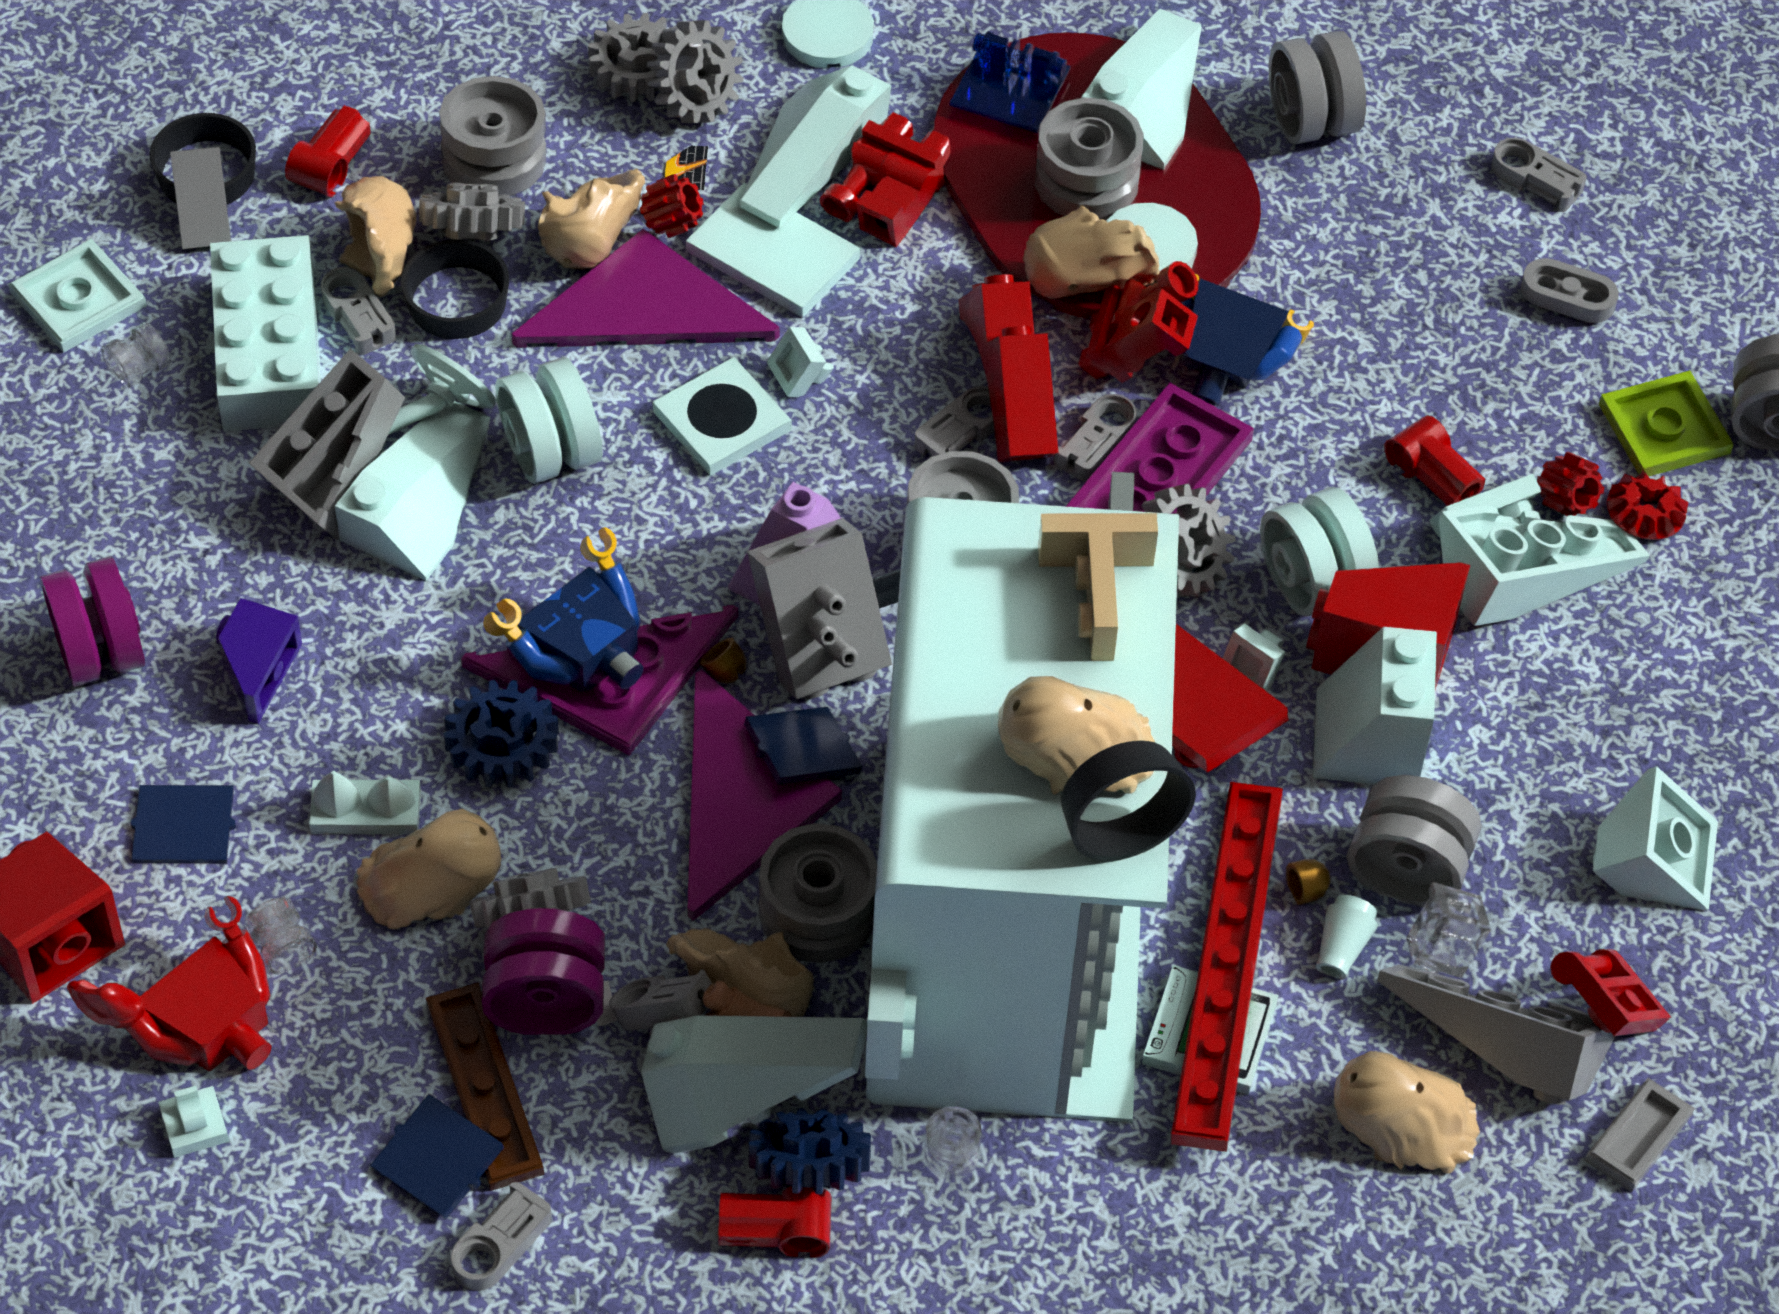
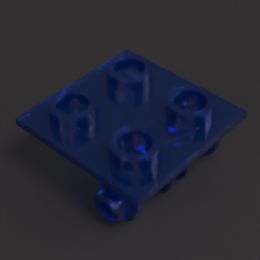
(1010, 82)

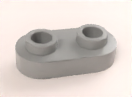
(1569, 290)

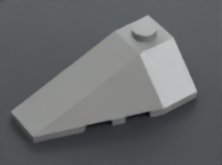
(1536, 1047)

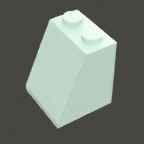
(1377, 709)

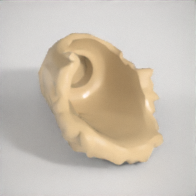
(586, 225)
(381, 229)
(1088, 255)
(1061, 725)
(430, 870)
(760, 970)
(1406, 1112)

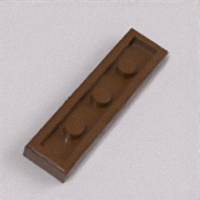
(484, 1082)

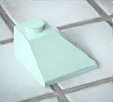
(1658, 845)

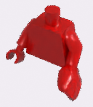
(200, 1008)

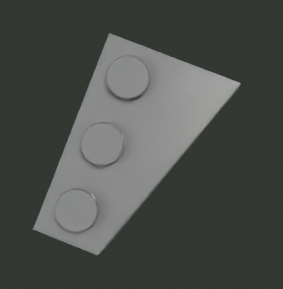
(331, 438)

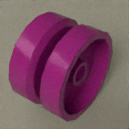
(99, 619)
(543, 972)

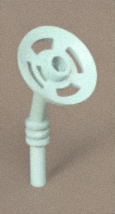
(447, 384)

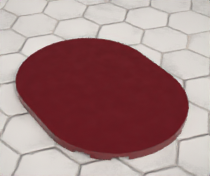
(996, 163)

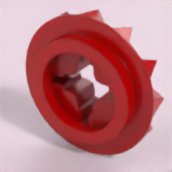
(1646, 520)

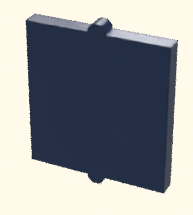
(802, 745)
(183, 824)
(437, 1156)

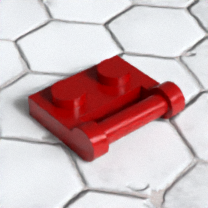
(1612, 990)

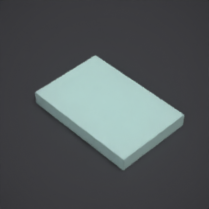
(784, 264)

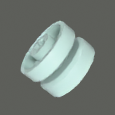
(549, 420)
(1313, 542)

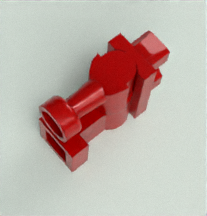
(901, 170)
(1141, 323)

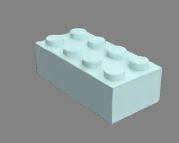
(264, 329)

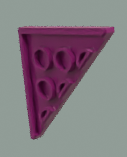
(644, 298)
(620, 717)
(736, 799)

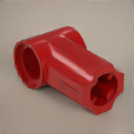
(326, 157)
(1427, 453)
(783, 1221)

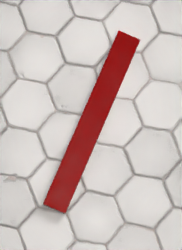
(1227, 968)

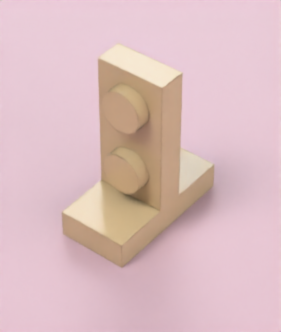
(1094, 546)

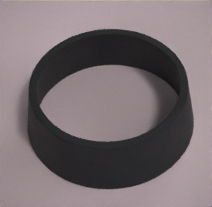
(201, 128)
(455, 254)
(1141, 828)

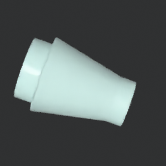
(1345, 933)

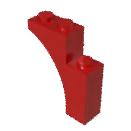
(1014, 367)

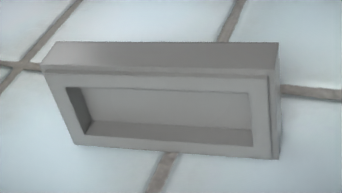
(200, 197)
(1639, 1134)

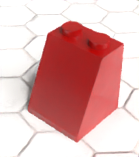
(1377, 598)
(53, 916)

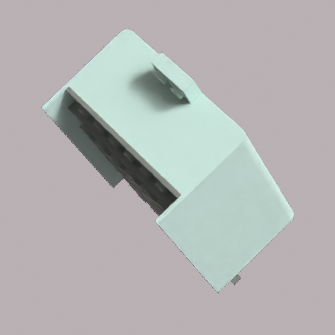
(993, 938)

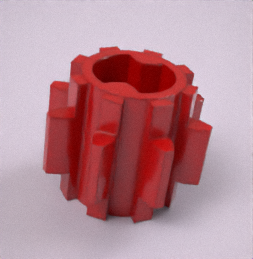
(671, 206)
(1570, 484)

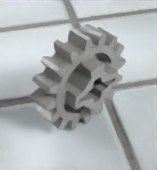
(630, 50)
(695, 71)
(471, 211)
(1200, 537)
(529, 891)

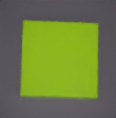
(1665, 424)

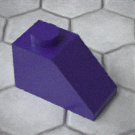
(257, 652)

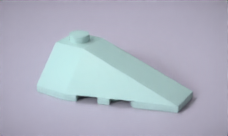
(1153, 81)
(813, 141)
(415, 491)
(1530, 561)
(731, 1069)

